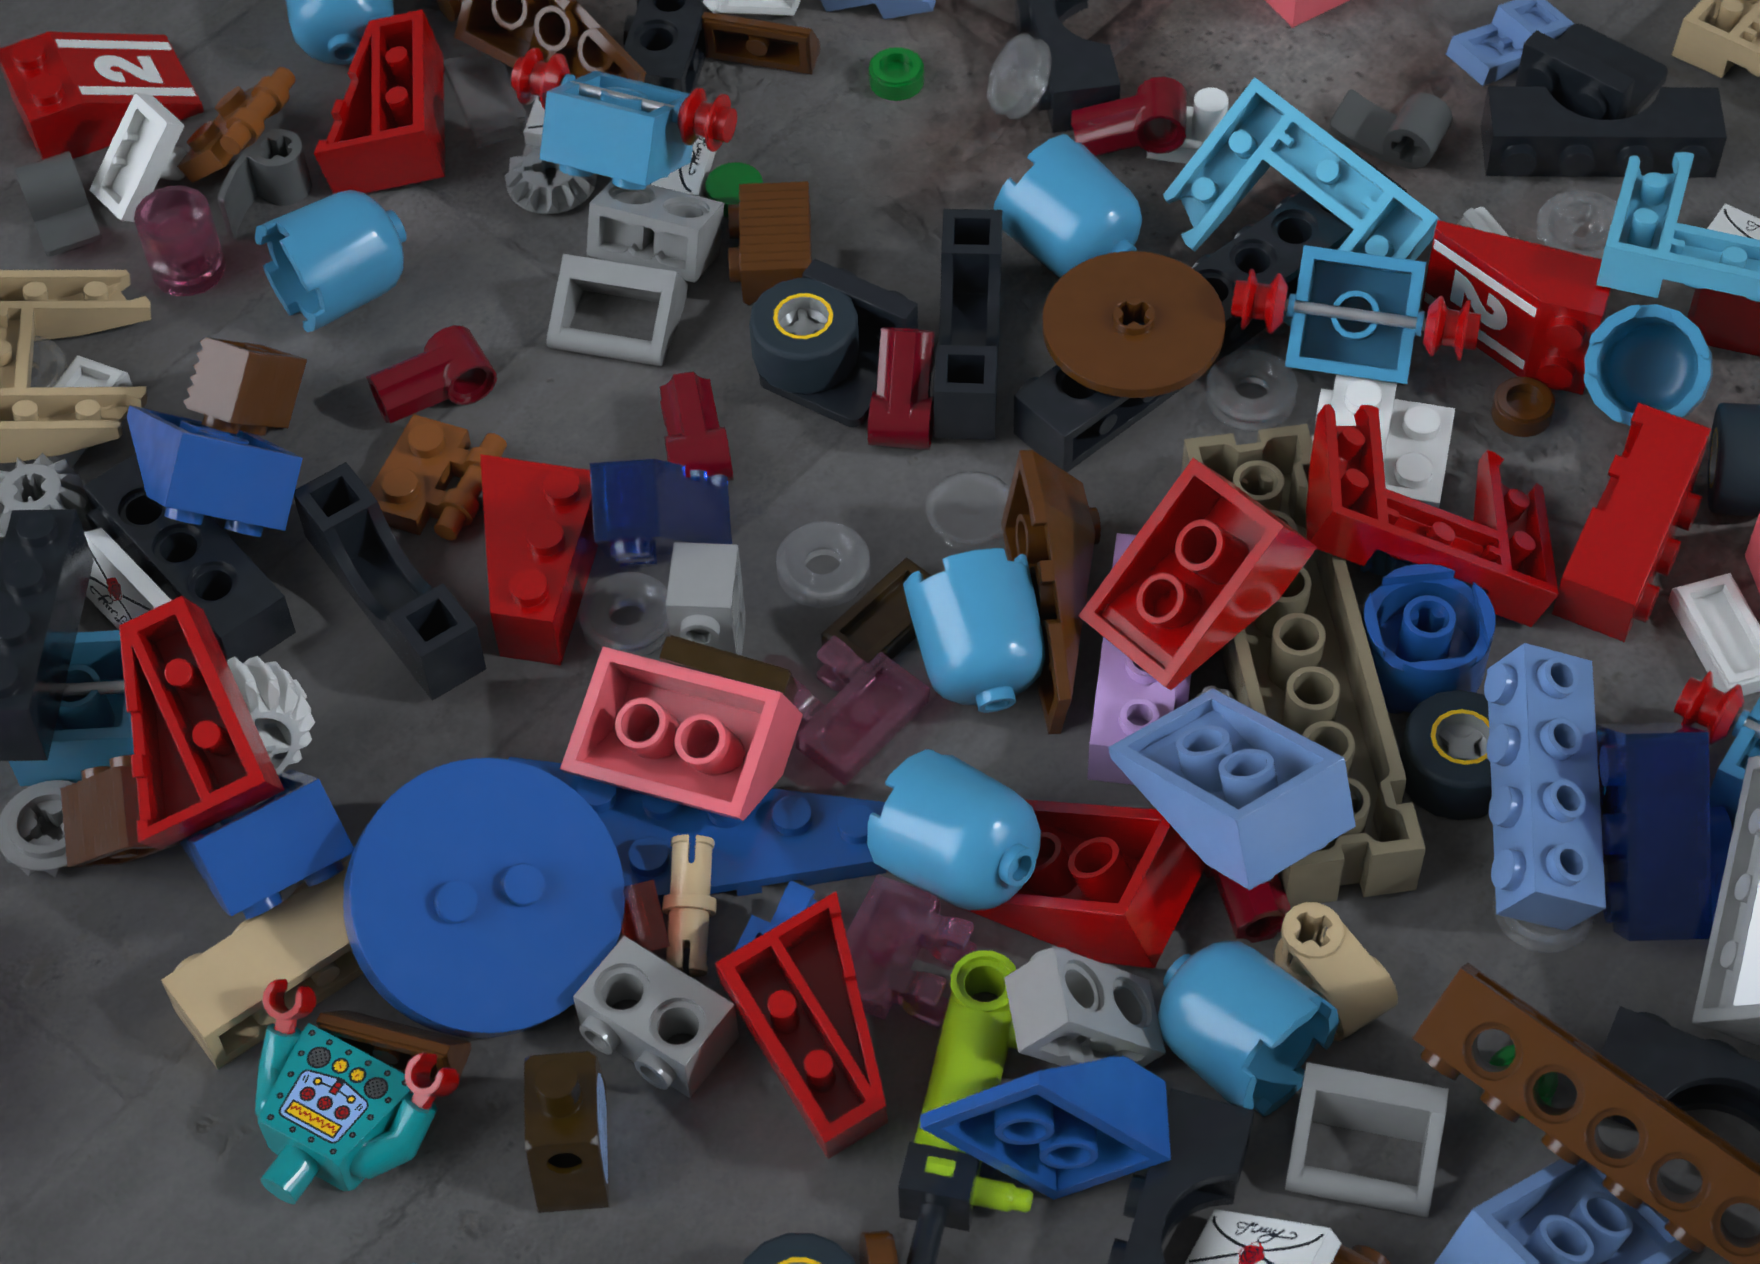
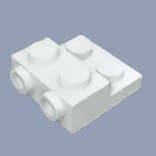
(1412, 434)

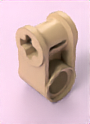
(1334, 966)

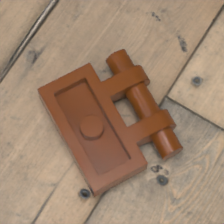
(237, 125)
(420, 469)

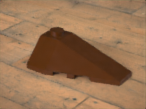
(554, 26)
(1057, 532)

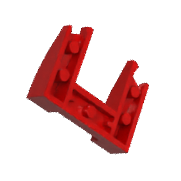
(1355, 515)

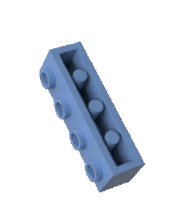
(1544, 788)

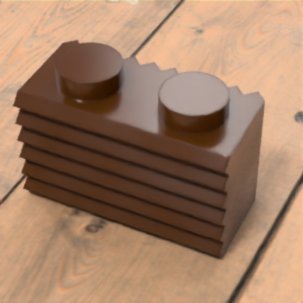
(773, 235)
(244, 386)
(103, 816)

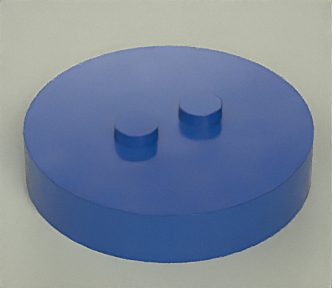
(483, 897)

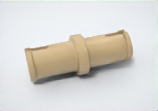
(689, 903)

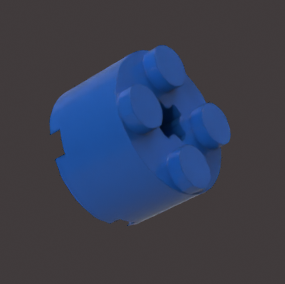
(1427, 634)

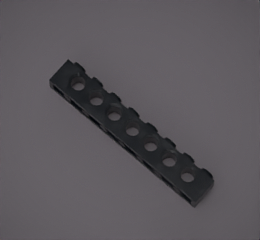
(1073, 422)

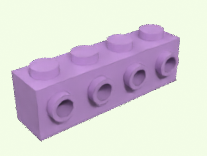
(1125, 700)

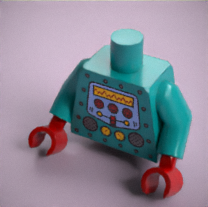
(334, 1106)

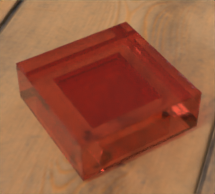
(643, 916)

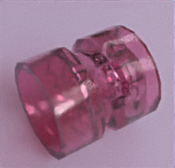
(180, 240)

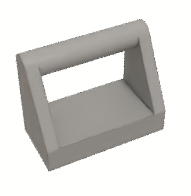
(621, 280)
(1376, 1107)

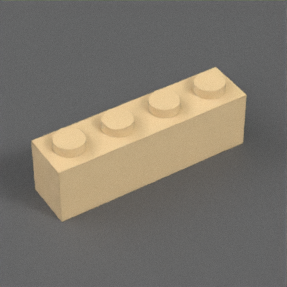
(297, 940)

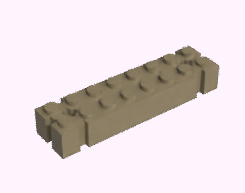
(1316, 675)

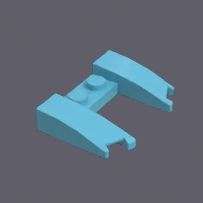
(1270, 132)
(1651, 246)

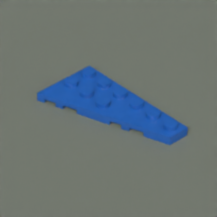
(779, 841)

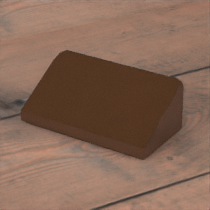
(760, 43)
(395, 1042)

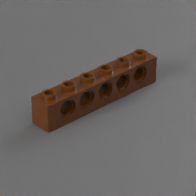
(1603, 1089)

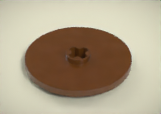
(1097, 350)

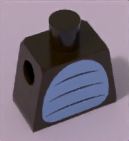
(566, 1115)

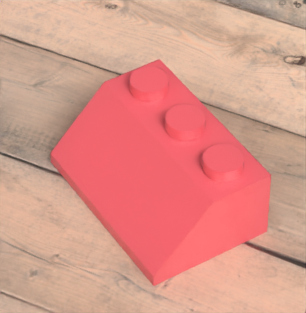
(681, 734)

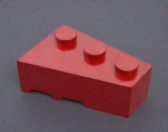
(392, 113)
(1634, 525)
(536, 553)
(190, 727)
(810, 1022)

